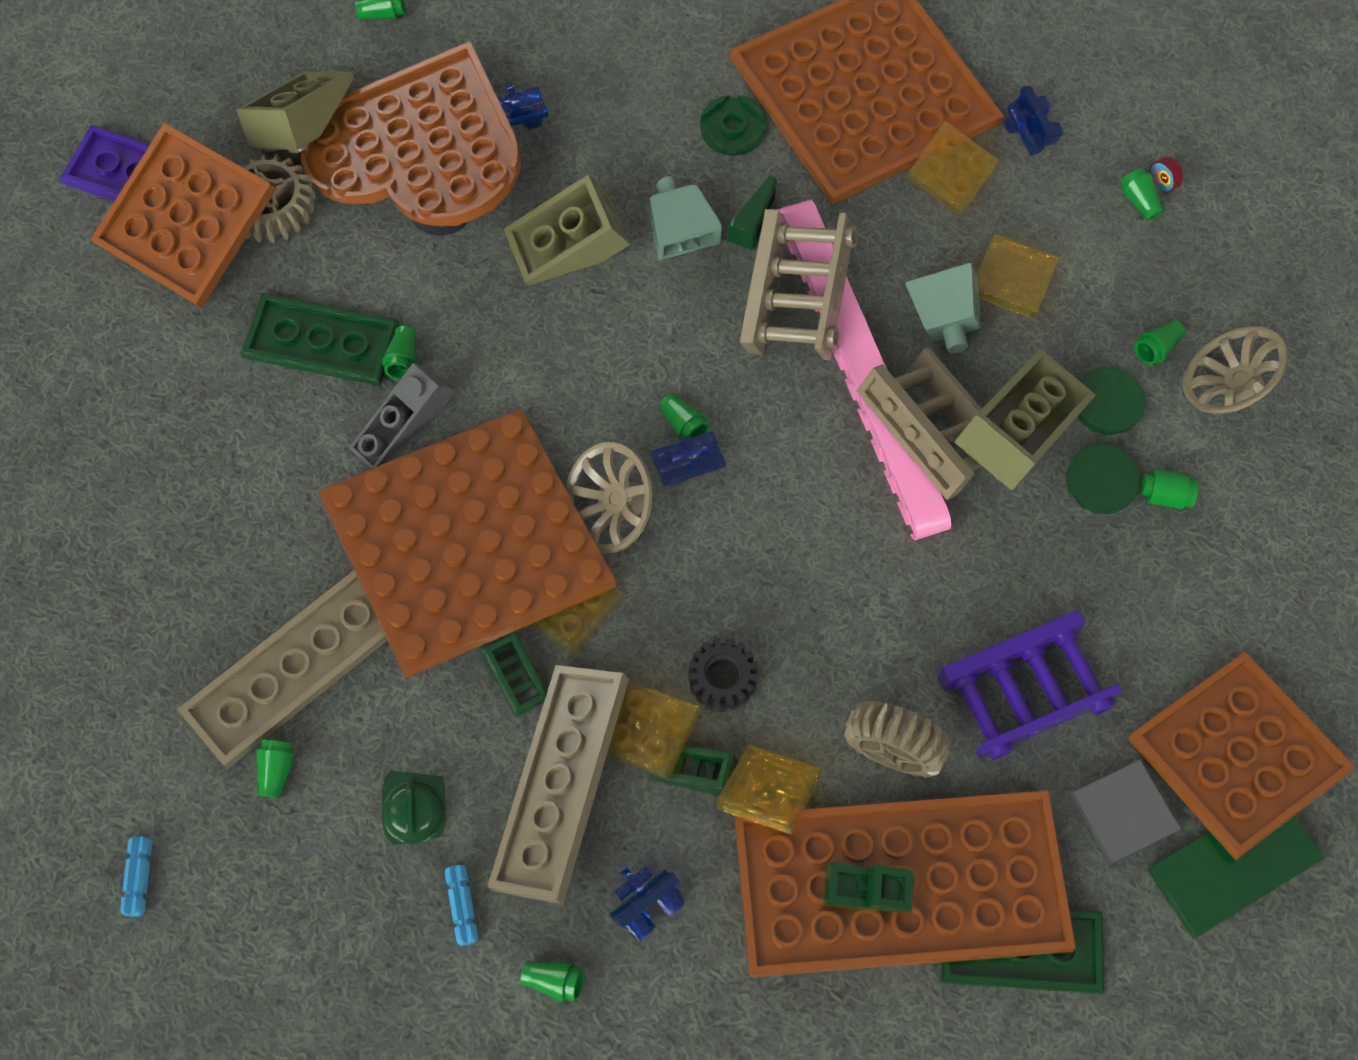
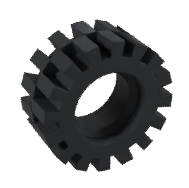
(722, 653)

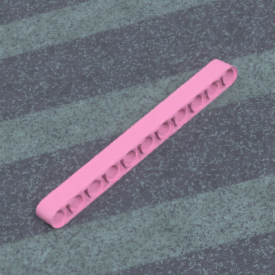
(857, 355)

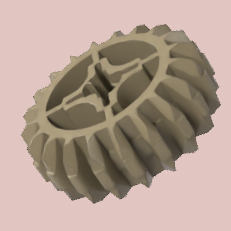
(290, 201)
(897, 738)

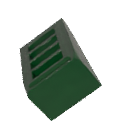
(747, 224)
(499, 646)
(707, 785)

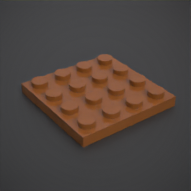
(183, 214)
(1240, 754)

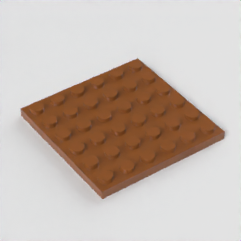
(862, 90)
(465, 542)

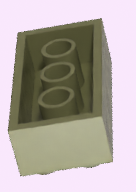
(1024, 419)

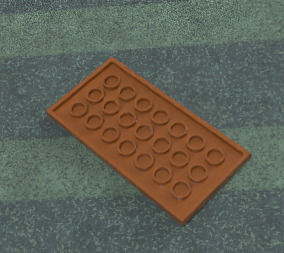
(981, 885)

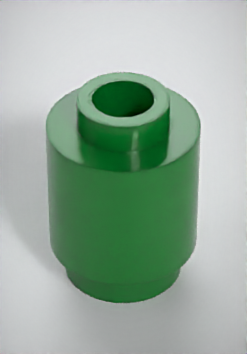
(1169, 489)

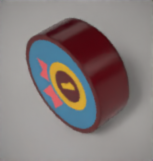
(1166, 174)

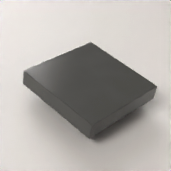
(1125, 812)

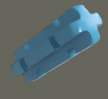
(136, 876)
(461, 905)

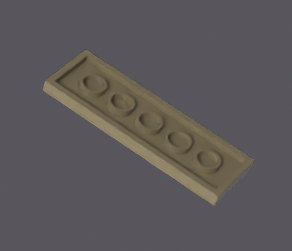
(285, 672)
(558, 784)

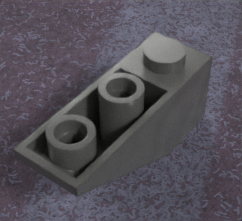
(405, 411)

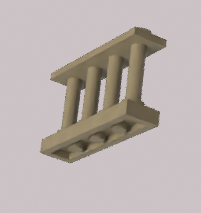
(771, 265)
(910, 422)

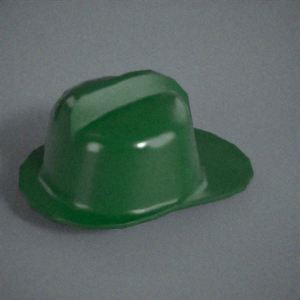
(413, 807)

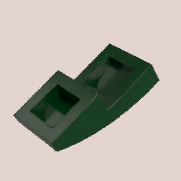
(868, 888)

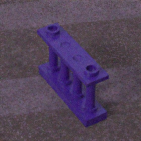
(1030, 648)

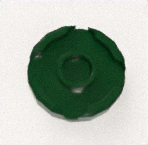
(735, 134)
(1117, 401)
(1103, 479)

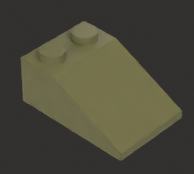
(294, 111)
(567, 233)

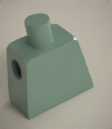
(682, 219)
(948, 305)

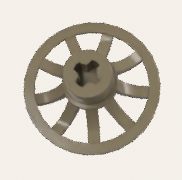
(1241, 379)
(617, 495)

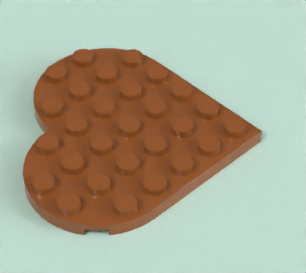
(423, 139)

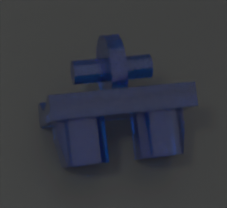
(523, 106)
(1030, 121)
(688, 458)
(660, 889)

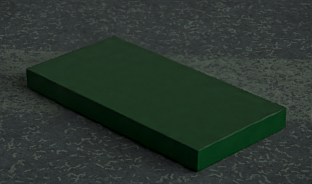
(319, 339)
(1211, 886)
(1060, 972)

